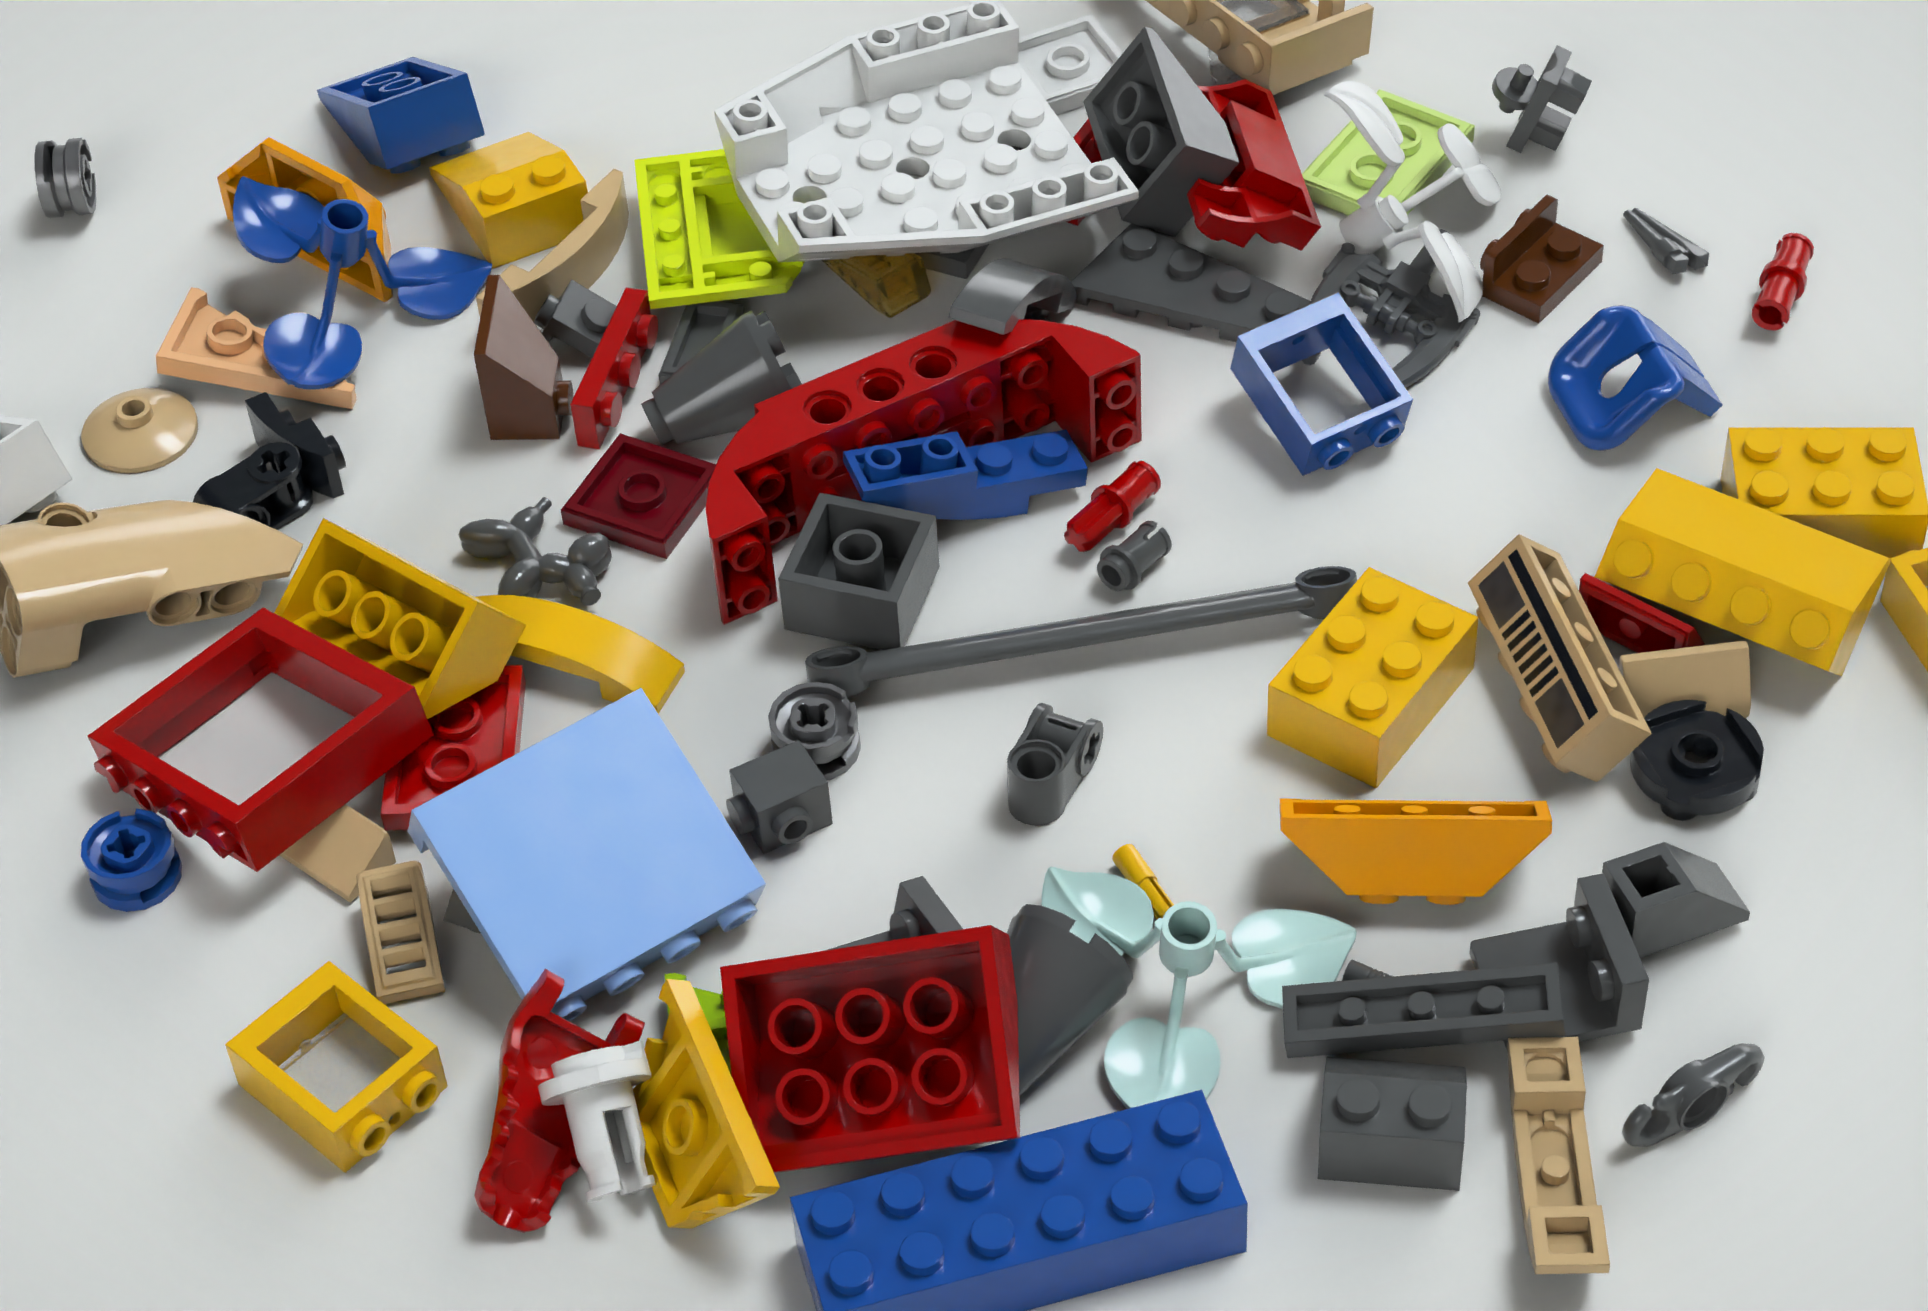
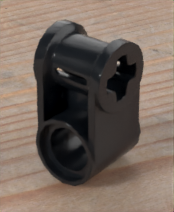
(261, 492)

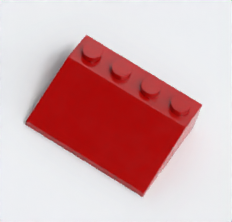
(877, 1048)

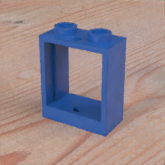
(1304, 334)

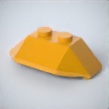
(286, 168)
(1415, 845)

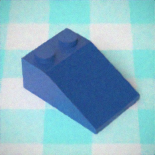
(405, 112)

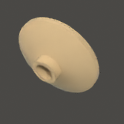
(139, 430)

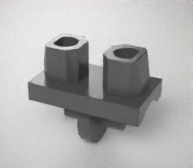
(1521, 91)

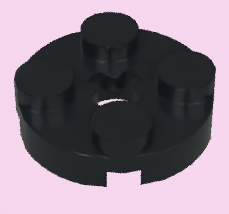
(1697, 788)

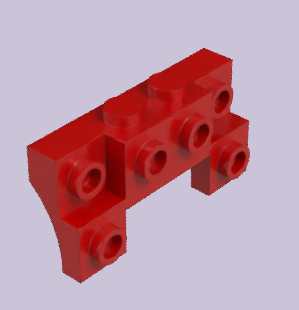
(1266, 186)

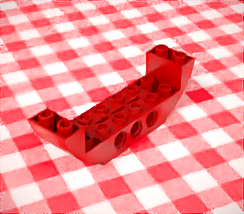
(929, 385)

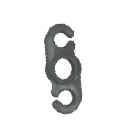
(1693, 1095)

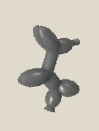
(578, 570)

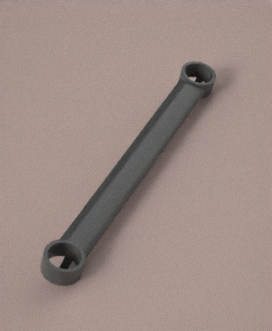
(853, 668)

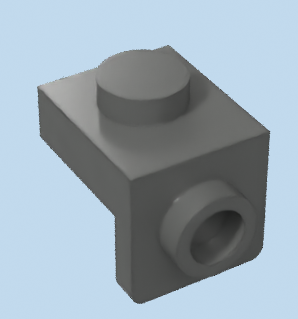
(575, 318)

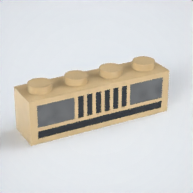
(1558, 660)

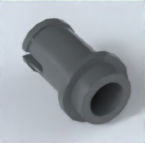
(1123, 564)

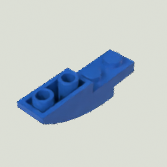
(963, 482)

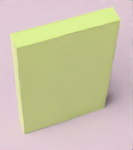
(1351, 166)

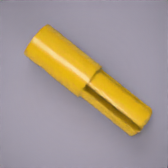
(1137, 871)

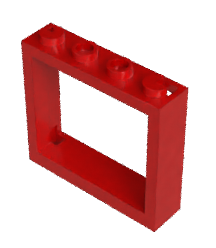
(383, 732)

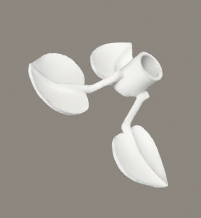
(1381, 220)

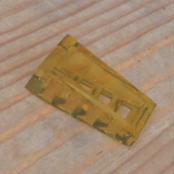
(885, 281)

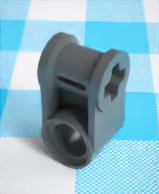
(1049, 764)

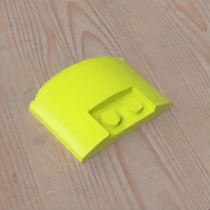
(700, 235)

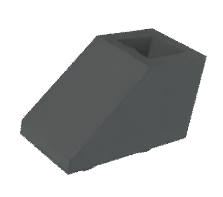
(1671, 897)

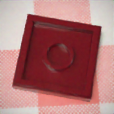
(640, 496)

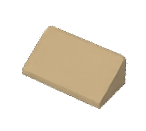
(1700, 673)
(342, 849)

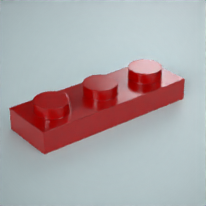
(613, 368)

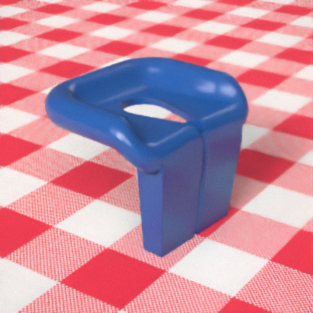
(1604, 343)

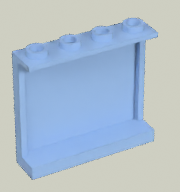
(591, 855)

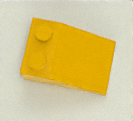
(514, 196)

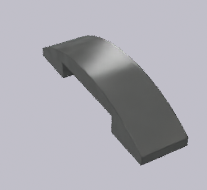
(1002, 291)

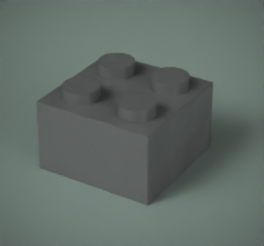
(859, 572)

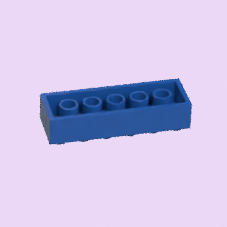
(1029, 1216)

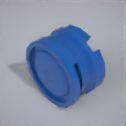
(131, 860)

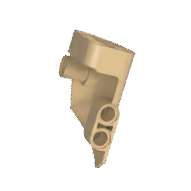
(104, 563)

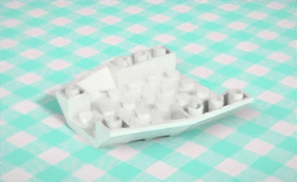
(940, 96)

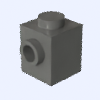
(779, 797)

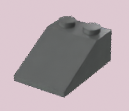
(1158, 132)

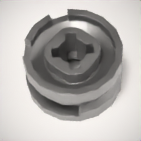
(65, 177)
(821, 721)

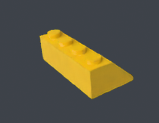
(1744, 570)
(398, 617)

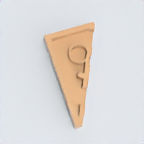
(230, 353)

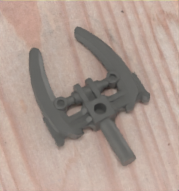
(1400, 295)

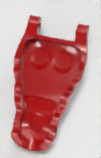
(531, 1141)

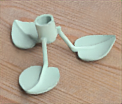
(1275, 947)

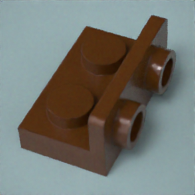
(1537, 262)

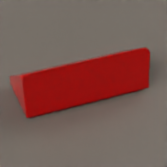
(1634, 621)

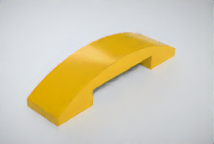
(591, 648)

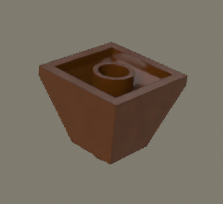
(517, 371)

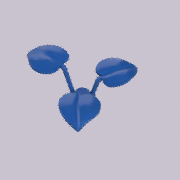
(317, 353)

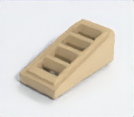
(392, 894)

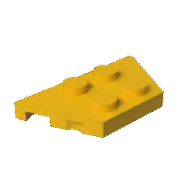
(696, 1122)

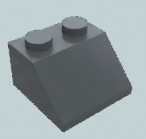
(1392, 1123)

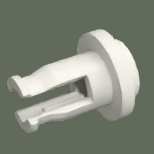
(604, 1115)

